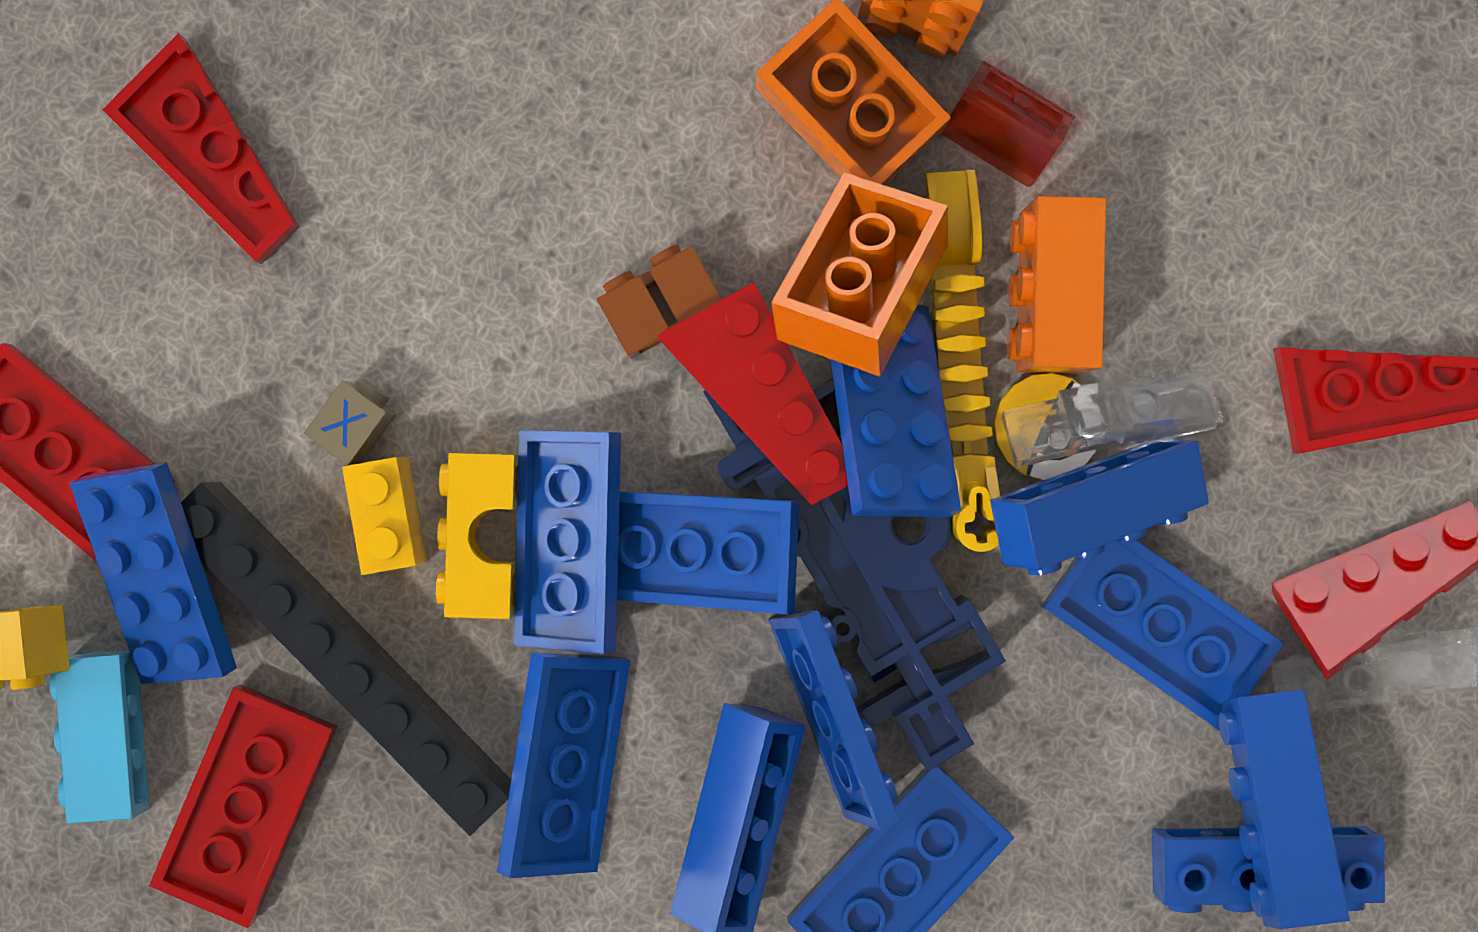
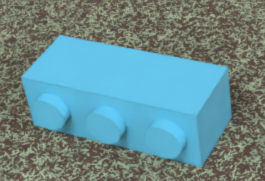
(100, 738)

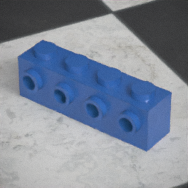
(1099, 505)
(1283, 810)
(735, 816)
(1210, 868)

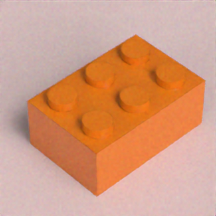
(935, 24)
(850, 97)
(861, 273)
(1058, 285)

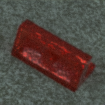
(1008, 124)

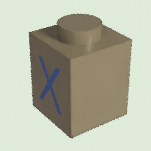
(351, 421)

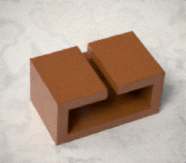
(657, 299)

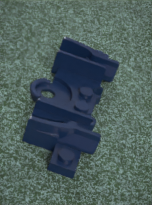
(887, 599)

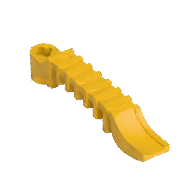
(959, 354)

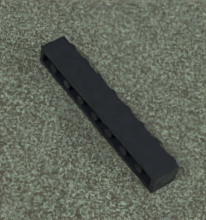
(344, 657)

